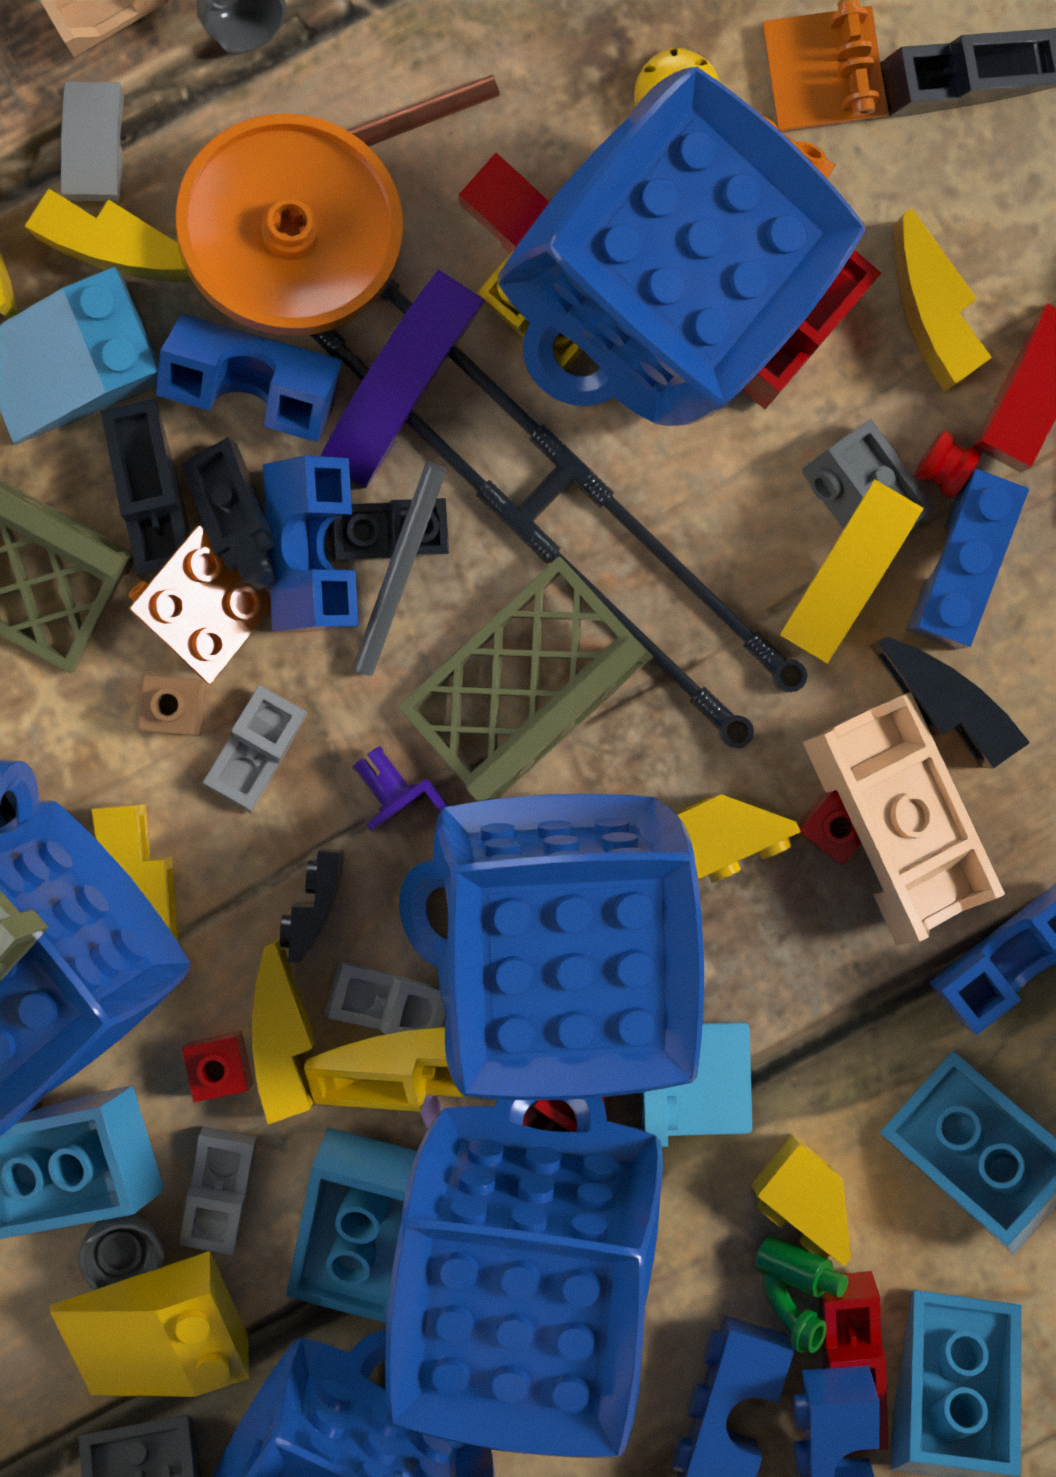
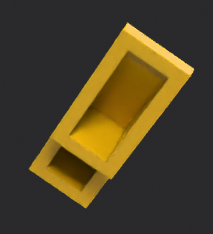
(107, 241)
(933, 303)
(851, 571)
(125, 837)
(278, 1037)
(383, 1072)

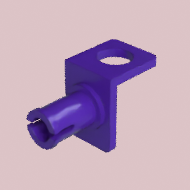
(392, 789)

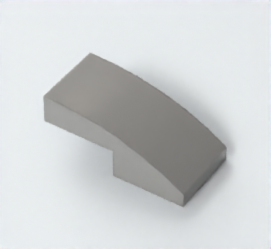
(91, 141)
(255, 749)
(382, 1000)
(217, 1190)

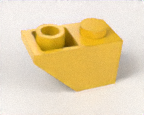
(731, 830)
(809, 1195)

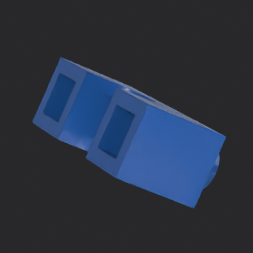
(213, 359)
(299, 507)
(975, 547)
(990, 975)
(743, 1365)
(836, 1418)

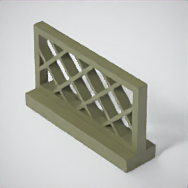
(74, 543)
(558, 716)

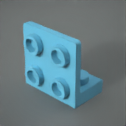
(719, 1096)

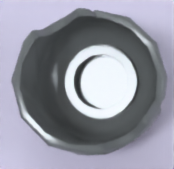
(241, 23)
(119, 1250)

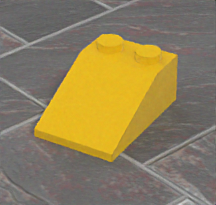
(157, 1333)

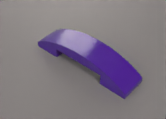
(402, 375)

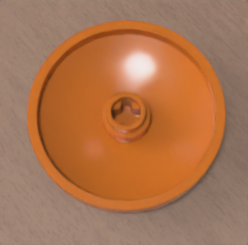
(289, 224)

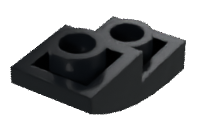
(375, 529)
(308, 919)

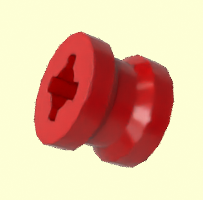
(947, 464)

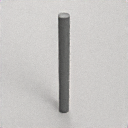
(399, 568)

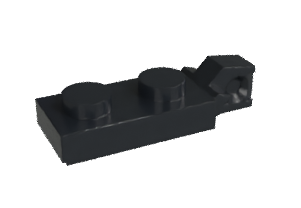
(232, 511)

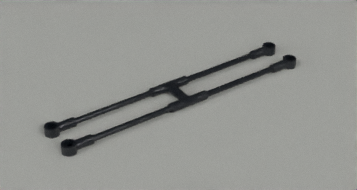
(572, 469)

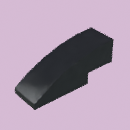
(969, 71)
(145, 485)
(951, 702)

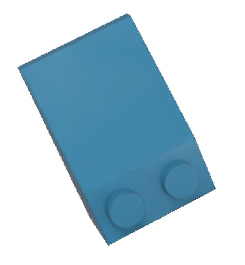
(73, 356)
(979, 1151)
(76, 1164)
(351, 1225)
(959, 1389)

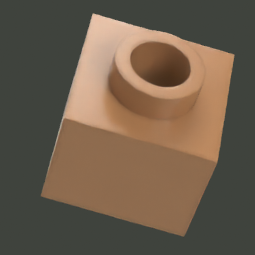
(190, 698)

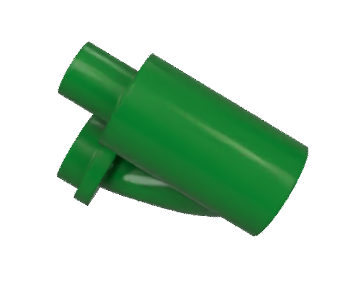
(793, 1266)

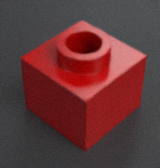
(816, 828)
(231, 1053)

